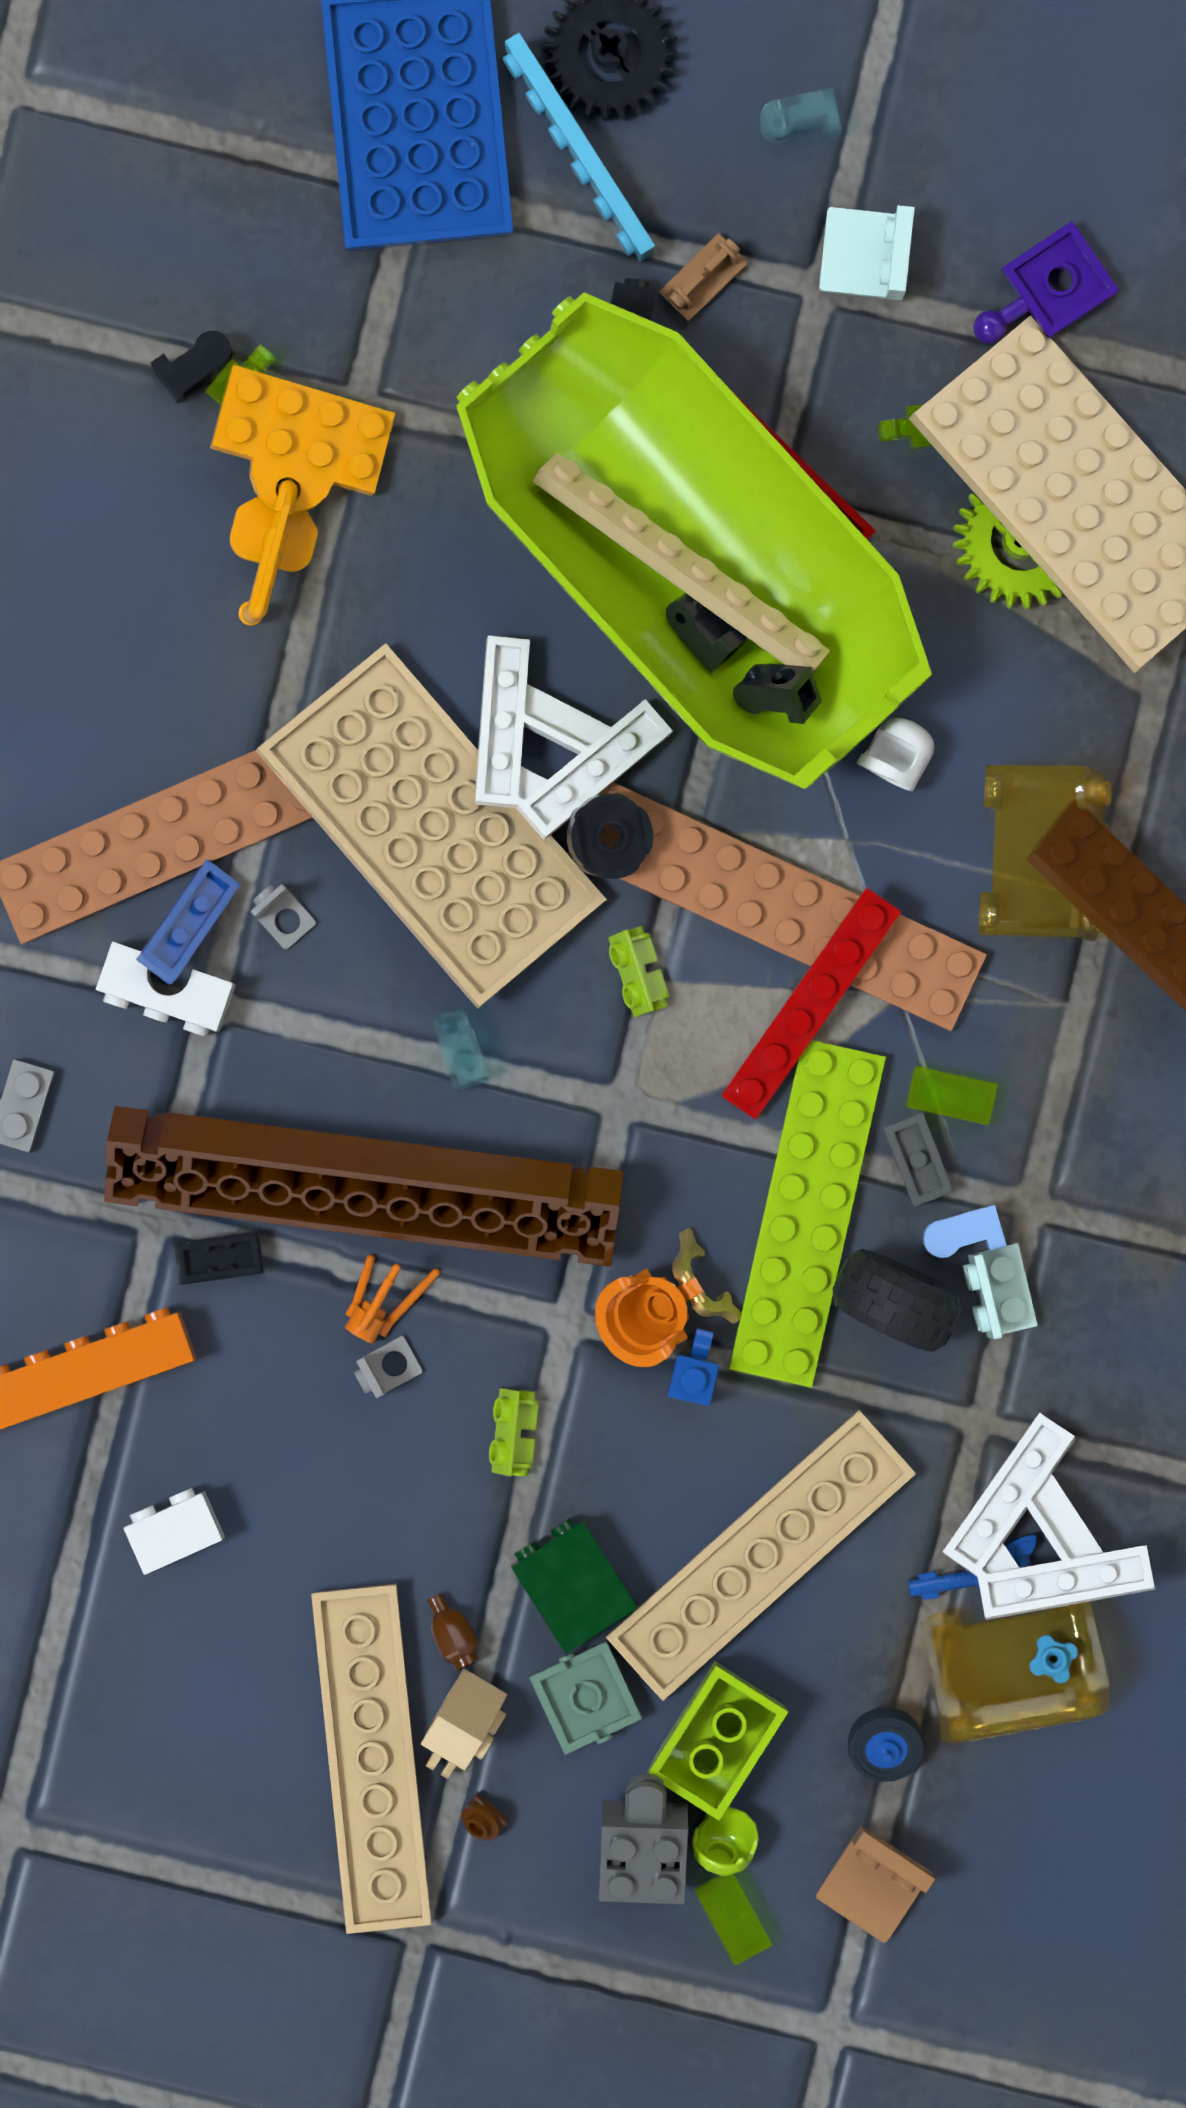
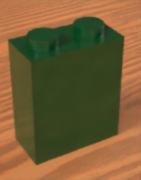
(572, 1584)

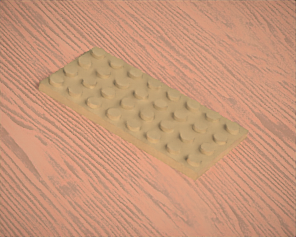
(1069, 487)
(398, 800)

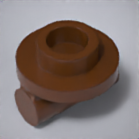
(483, 1819)

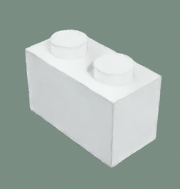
(174, 1531)

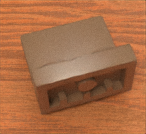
(874, 1884)

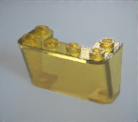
(1025, 807)

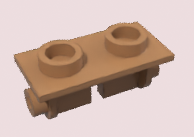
(704, 276)

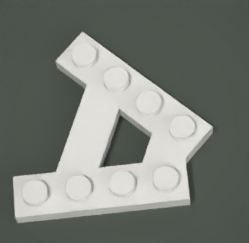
(601, 749)
(1028, 1484)

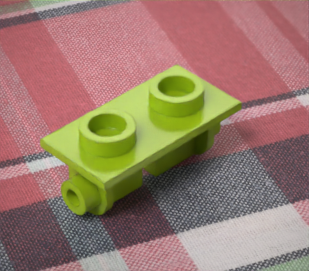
(629, 954)
(509, 1451)

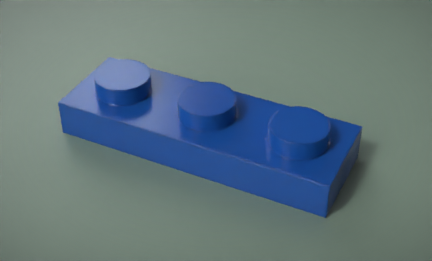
(188, 922)

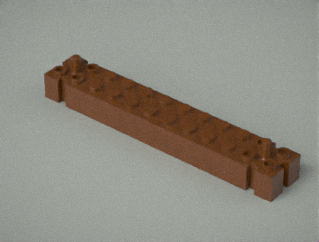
(362, 1186)

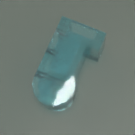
(801, 114)
(460, 1049)

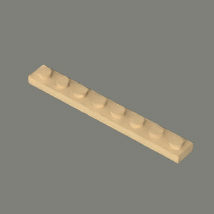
(679, 564)

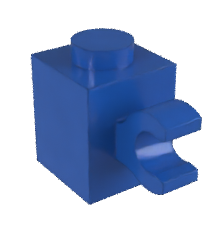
(693, 1375)

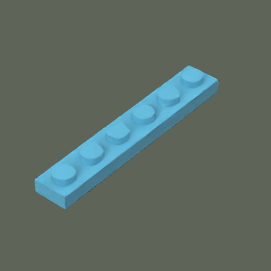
(568, 134)

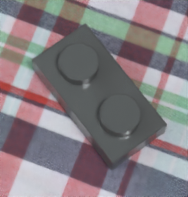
(917, 1159)

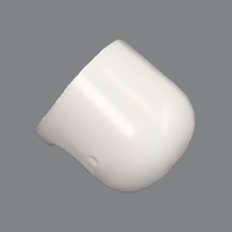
(899, 753)

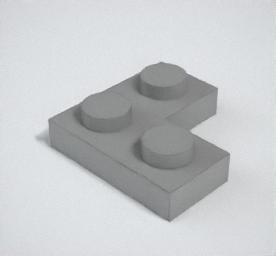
(23, 1104)

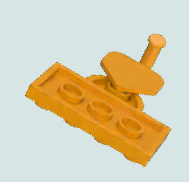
(309, 443)

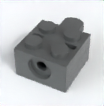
(643, 1845)

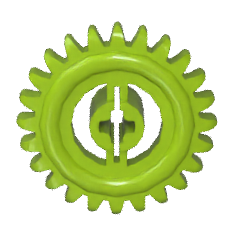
(987, 566)

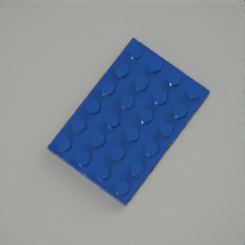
(416, 121)

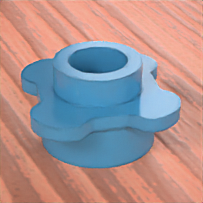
(1047, 1648)

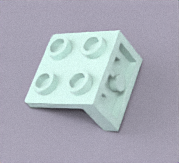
(866, 252)
(1000, 1290)

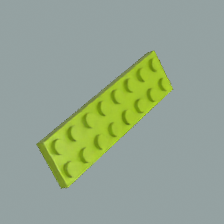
(807, 1213)

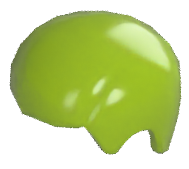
(726, 1844)

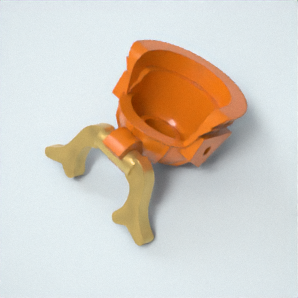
(645, 1315)

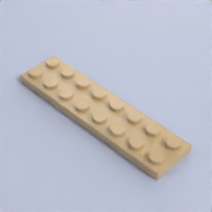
(760, 1555)
(371, 1758)

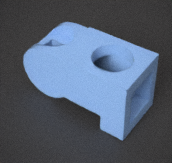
(948, 1234)

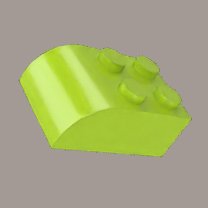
(717, 1740)

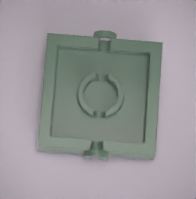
(585, 1697)

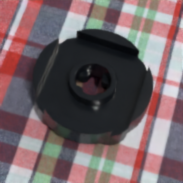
(588, 823)

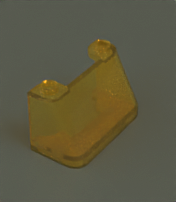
(985, 1677)

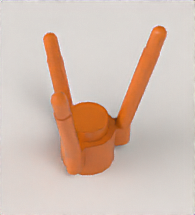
(368, 1320)

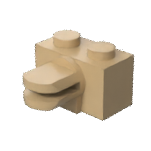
(463, 1723)

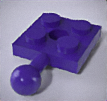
(1050, 308)

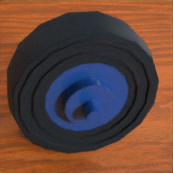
(885, 1744)

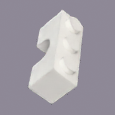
(199, 1004)

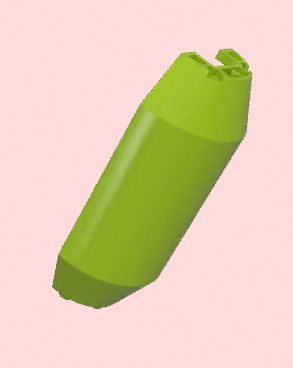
(691, 456)

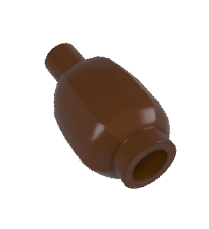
(452, 1634)

